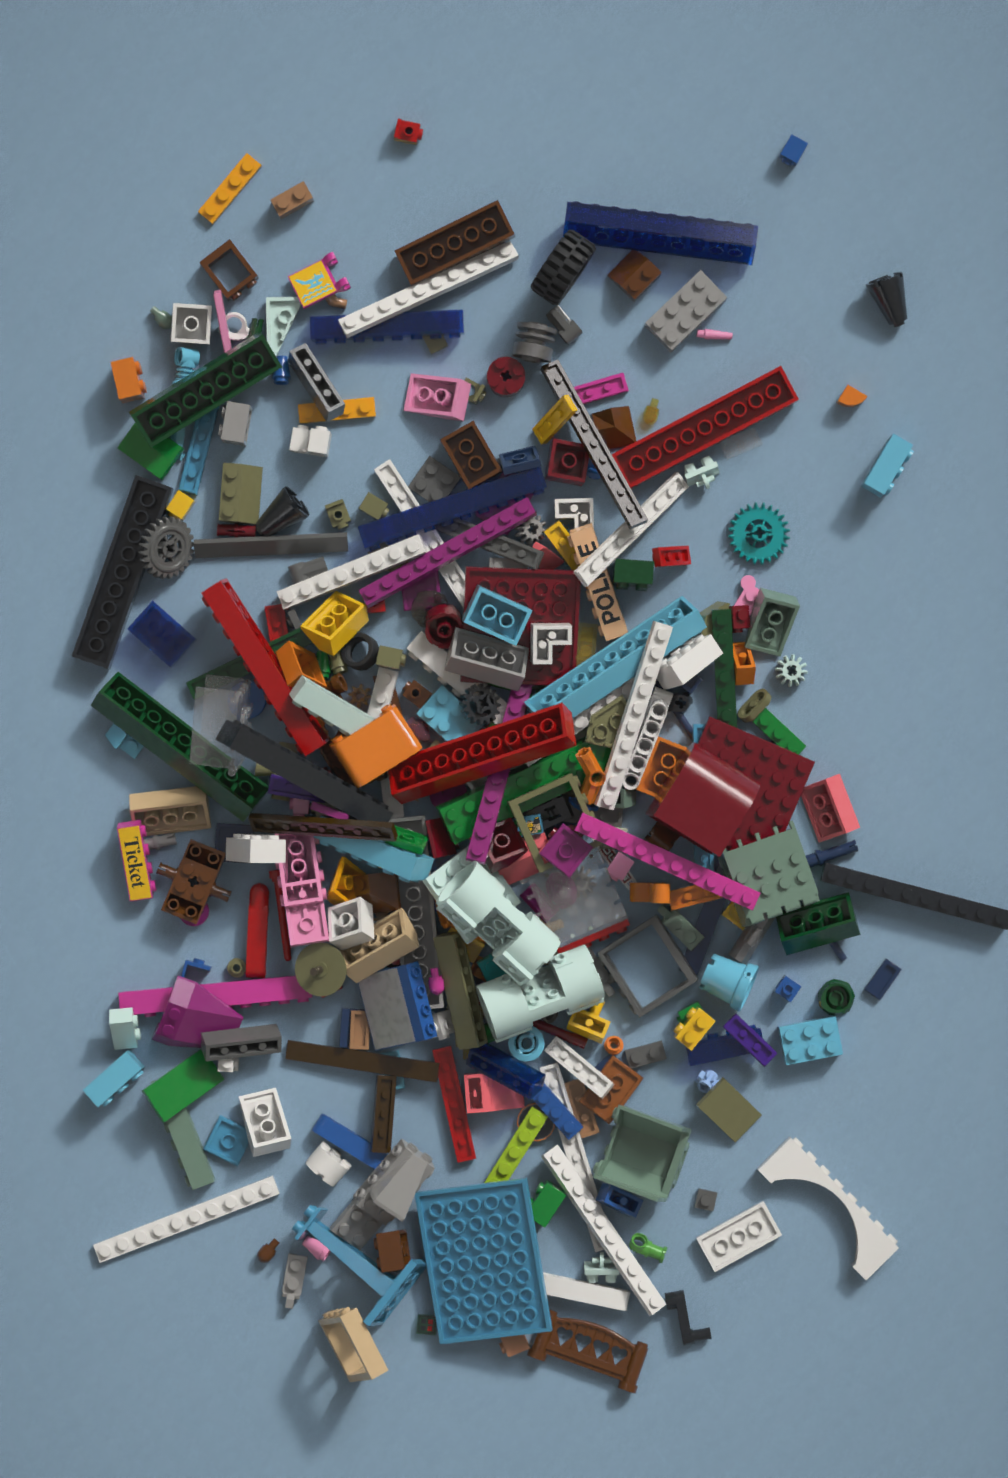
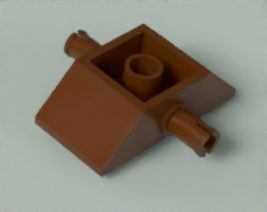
(200, 863)

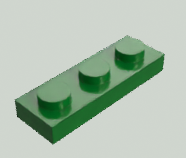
(778, 732)

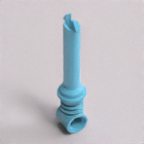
(186, 360)

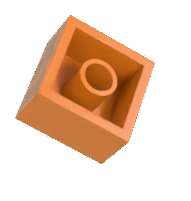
(127, 379)

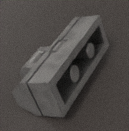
(749, 940)

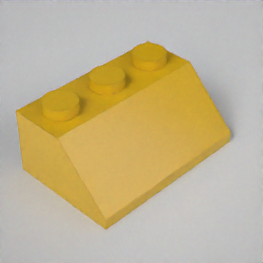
(335, 622)

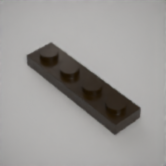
(383, 1114)

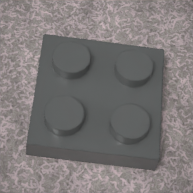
(434, 480)

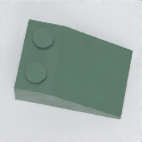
(771, 621)

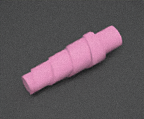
(713, 334)

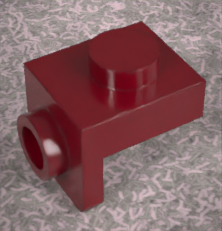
(740, 618)

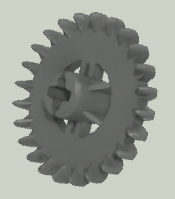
(159, 548)

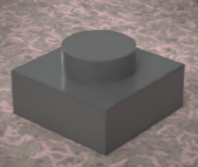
(293, 619)
(705, 1199)

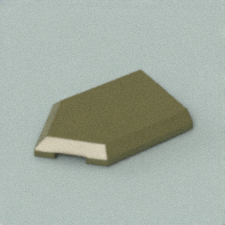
(605, 723)

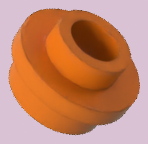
(610, 1040)

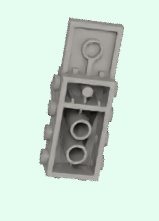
(384, 1194)

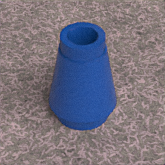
(282, 375)

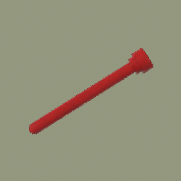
(282, 916)

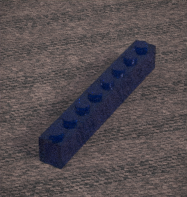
(404, 325)

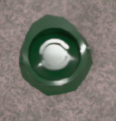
(836, 997)

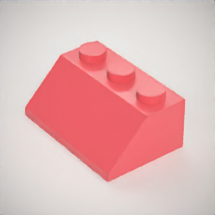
(829, 808)
(524, 865)

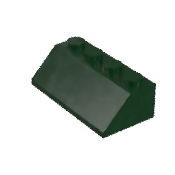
(818, 924)

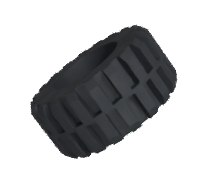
(563, 267)

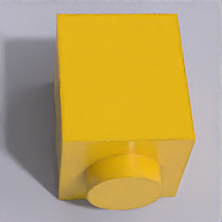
(180, 505)

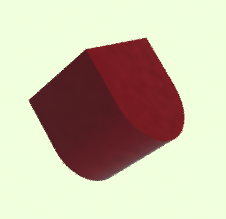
(704, 799)

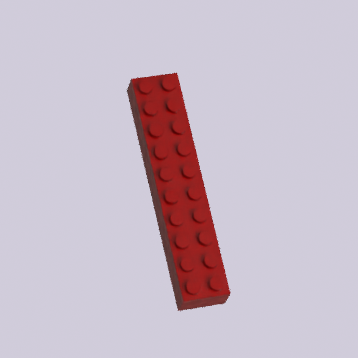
(705, 427)
(263, 664)
(483, 753)

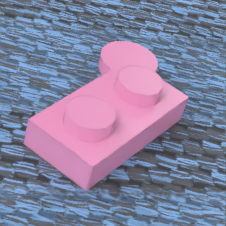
(749, 593)

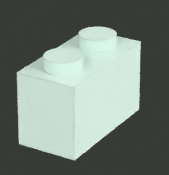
(123, 1028)

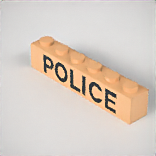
(601, 589)

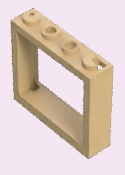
(352, 1344)

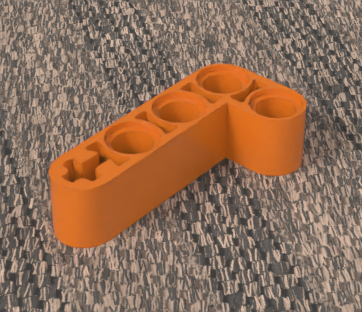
(650, 892)

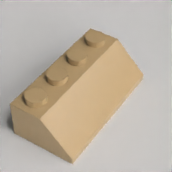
(171, 810)
(393, 940)

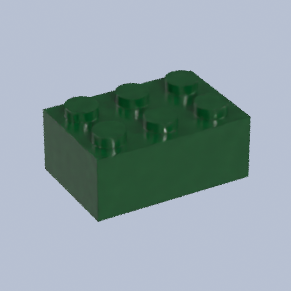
(633, 574)

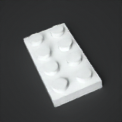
(739, 1236)

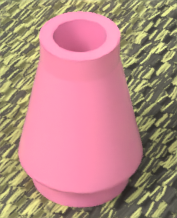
(316, 1248)

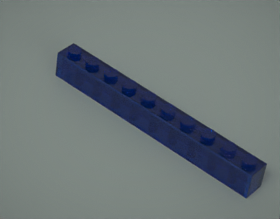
(452, 507)

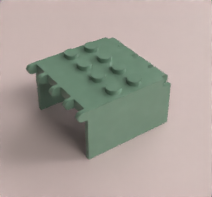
(773, 868)

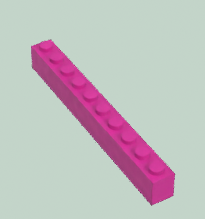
(667, 861)
(231, 993)

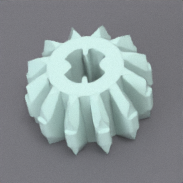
(784, 671)

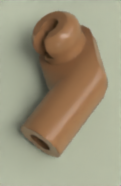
(336, 302)

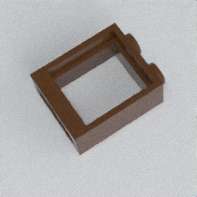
(218, 254)

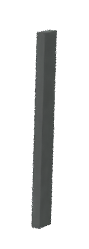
(271, 545)

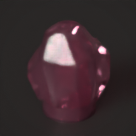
(419, 728)

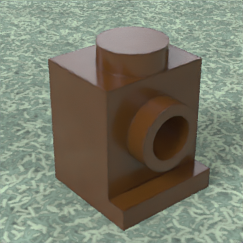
(423, 696)

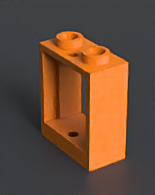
(296, 665)

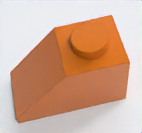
(743, 664)

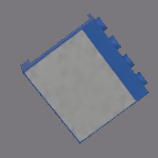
(397, 1006)

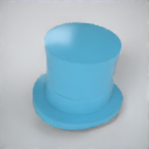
(527, 1045)

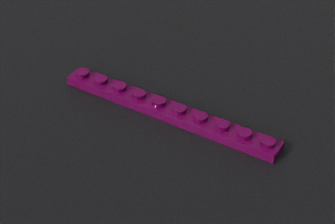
(447, 552)
(495, 788)

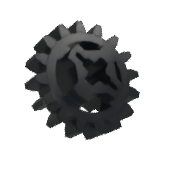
(472, 705)

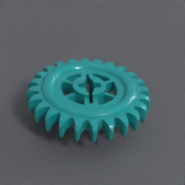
(777, 531)

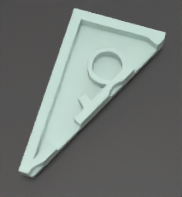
(279, 318)

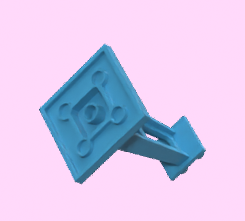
(386, 1284)

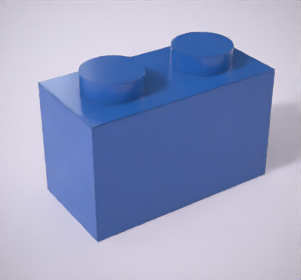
(619, 1200)

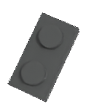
(645, 1054)

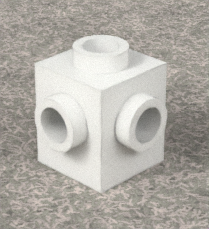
(443, 1024)

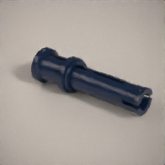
(820, 857)

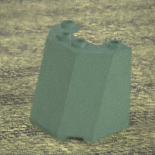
(643, 1154)

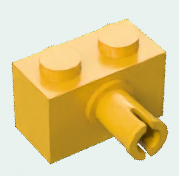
(589, 1023)

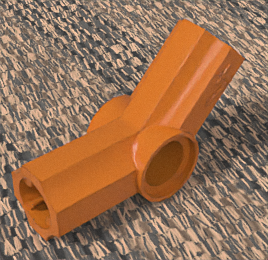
(590, 766)

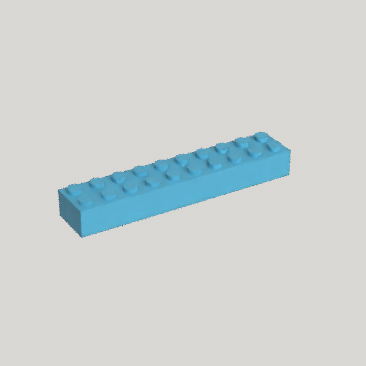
(617, 661)

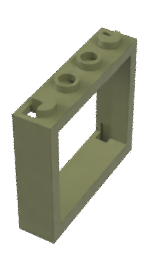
(513, 804)

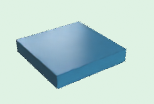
(227, 1141)

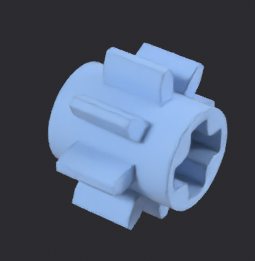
(706, 1080)

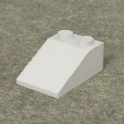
(265, 1122)

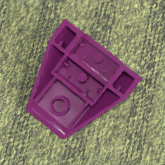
(192, 1012)

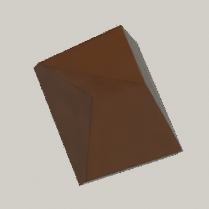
(615, 426)

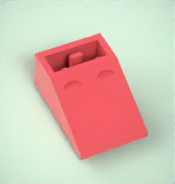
(489, 1095)

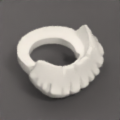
(243, 332)

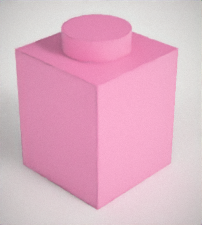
(620, 866)

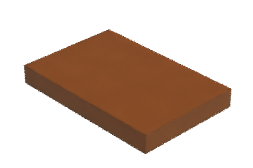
(625, 1083)

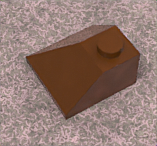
(379, 890)

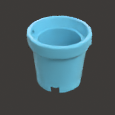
(729, 980)

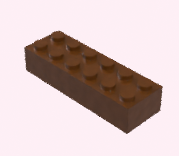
(455, 243)

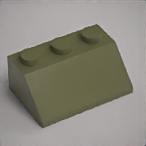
(240, 493)

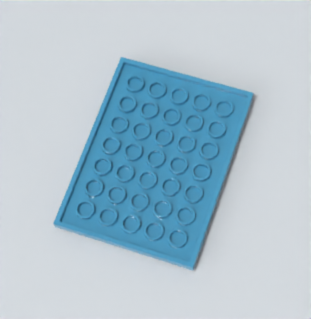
(483, 1261)

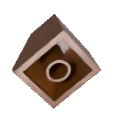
(634, 274)

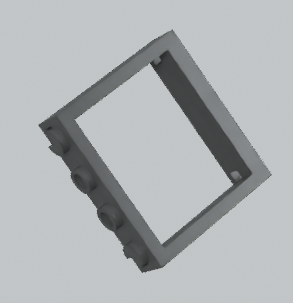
(625, 990)

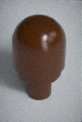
(267, 1251)

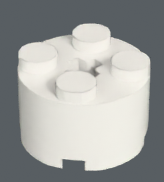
(328, 1164)

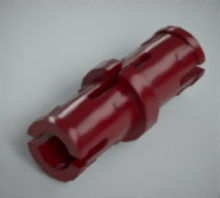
(239, 530)

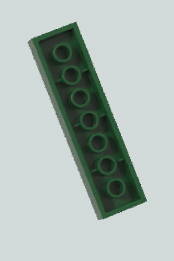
(205, 389)

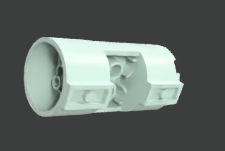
(518, 940)
(565, 984)

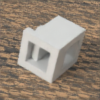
(228, 1065)

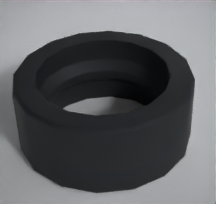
(371, 657)

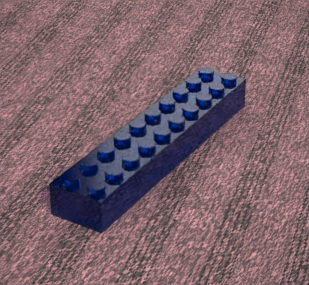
(663, 233)

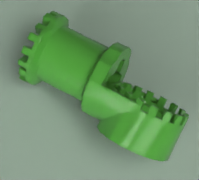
(648, 1249)

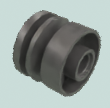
(534, 341)

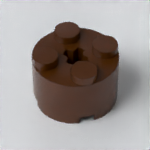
(662, 836)

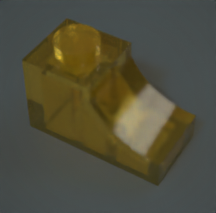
(586, 641)

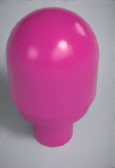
(436, 982)

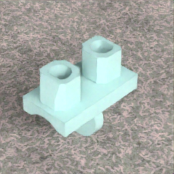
(703, 475)
(600, 1266)

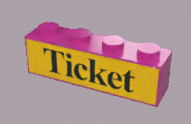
(135, 860)

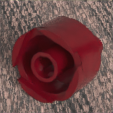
(501, 367)
(438, 617)

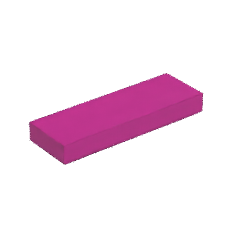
(602, 388)

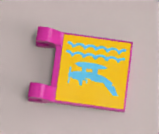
(317, 282)

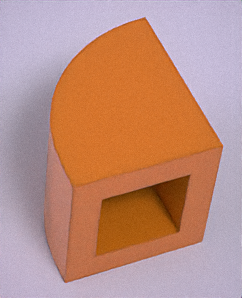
(851, 397)

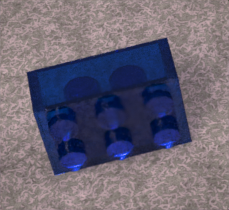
(162, 634)

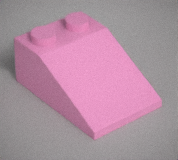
(437, 396)

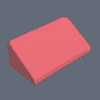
(549, 559)

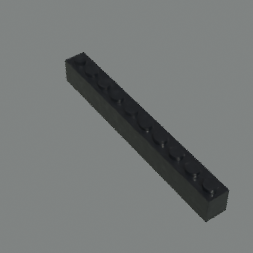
(914, 895)

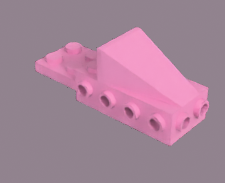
(303, 890)

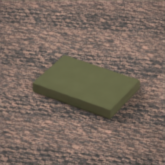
(729, 1109)

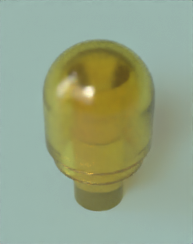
(651, 412)

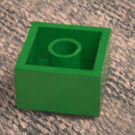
(546, 1202)

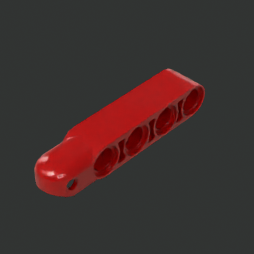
(257, 931)

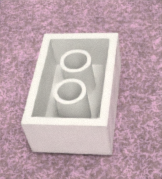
(688, 661)
(256, 848)

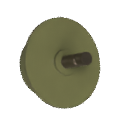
(320, 969)

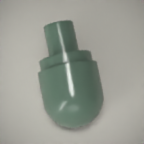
(162, 318)

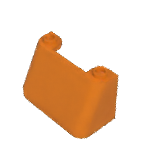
(376, 746)

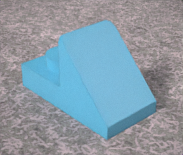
(122, 740)

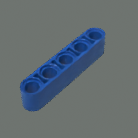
(347, 1140)

